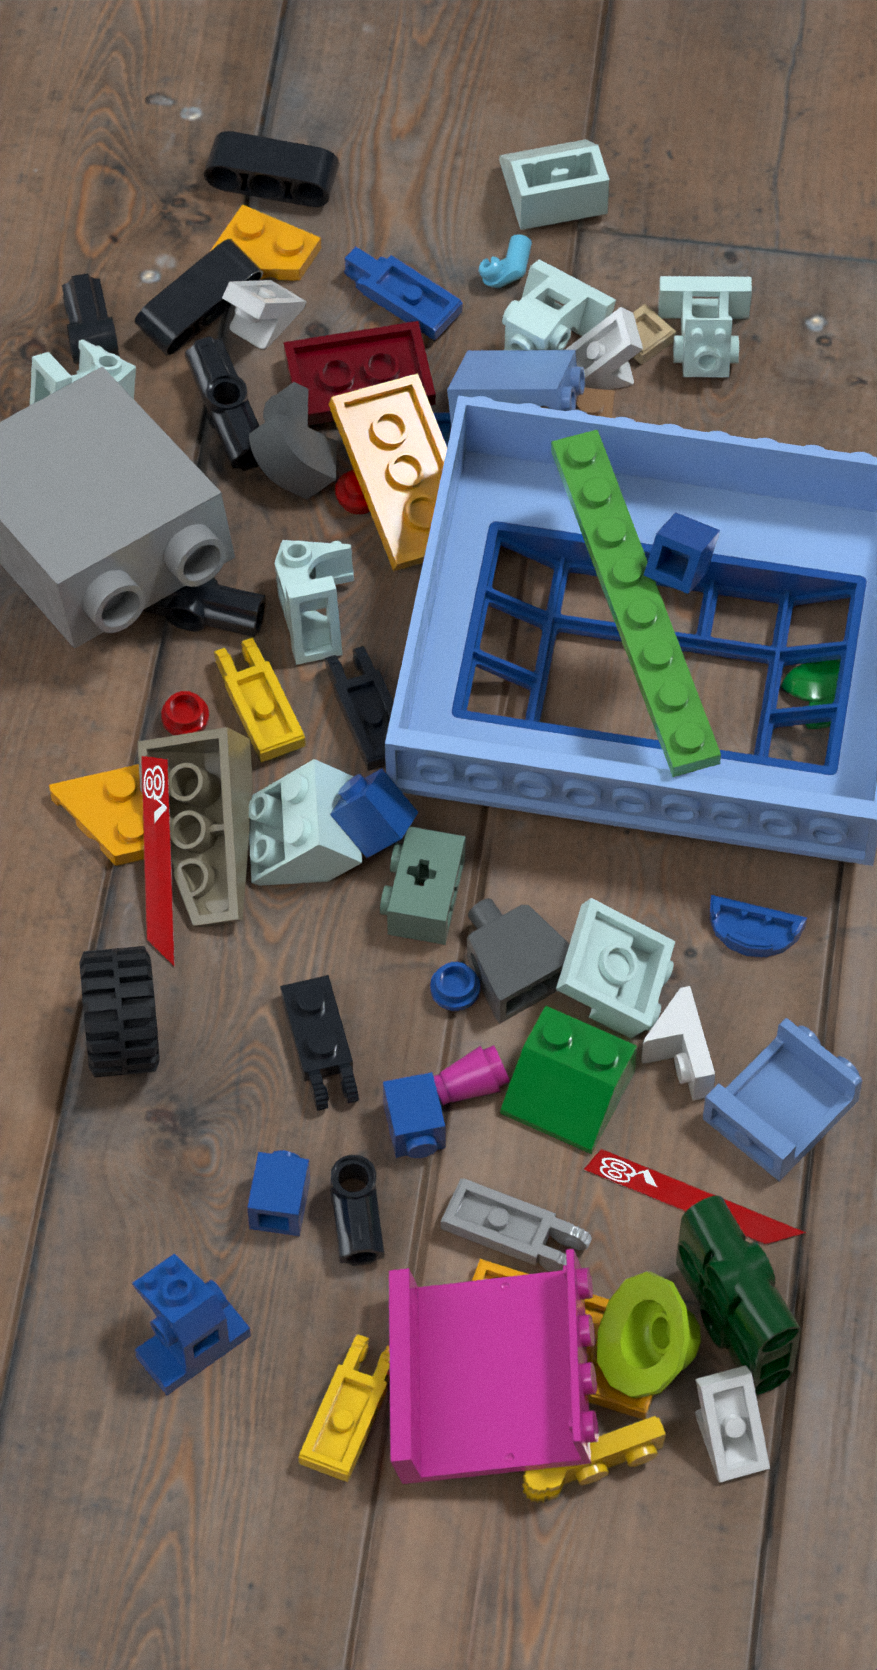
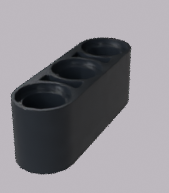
(271, 169)
(195, 297)

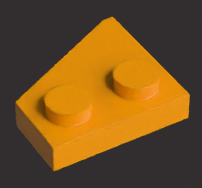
(272, 244)
(107, 810)

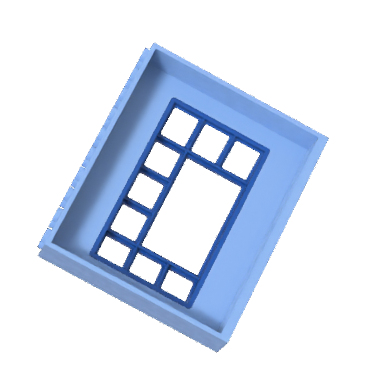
(790, 534)

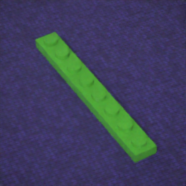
(635, 604)

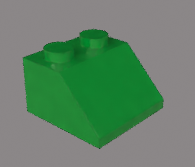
(569, 1079)

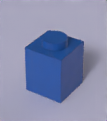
(681, 552)
(373, 812)
(414, 1115)
(279, 1193)

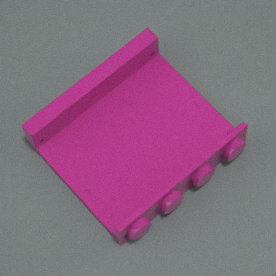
(490, 1374)

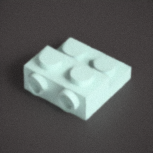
(616, 968)

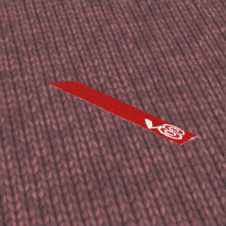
(157, 855)
(683, 1195)

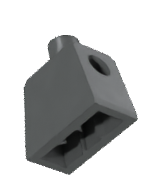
(514, 957)

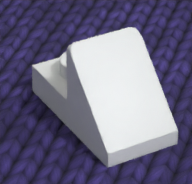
(261, 310)
(606, 351)
(681, 1037)
(731, 1423)

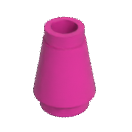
(472, 1076)

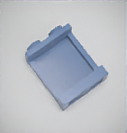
(519, 377)
(784, 1099)

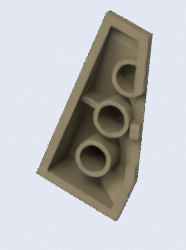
(208, 819)

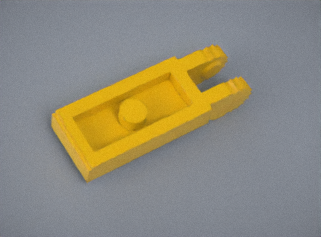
(260, 703)
(346, 1414)
(632, 1443)

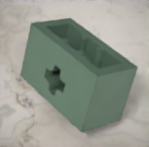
(424, 910)

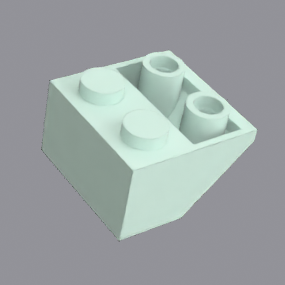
(556, 183)
(293, 830)

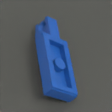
(403, 291)

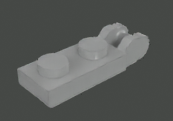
(510, 1225)

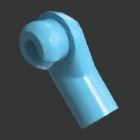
(512, 268)

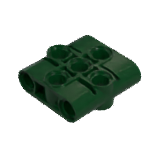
(737, 1293)

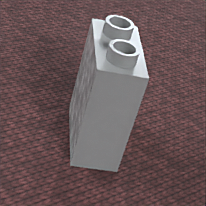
(103, 509)

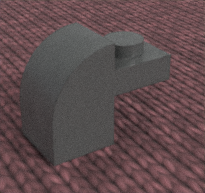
(289, 450)

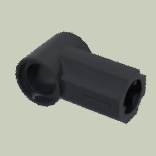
(88, 315)
(356, 1212)

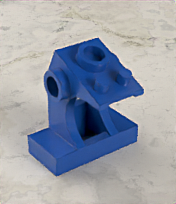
(184, 1316)

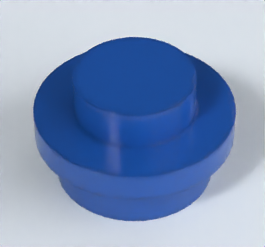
(455, 986)

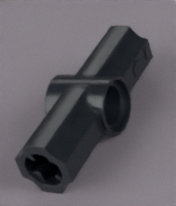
(220, 384)
(213, 607)

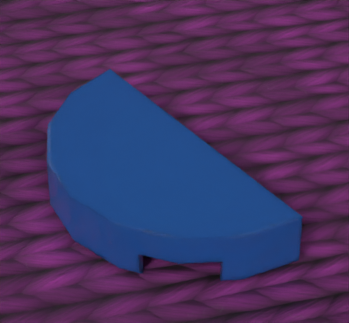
(753, 928)

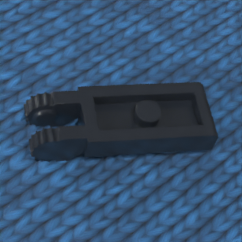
(364, 705)
(319, 1037)

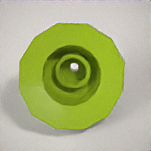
(646, 1336)

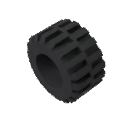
(119, 1011)

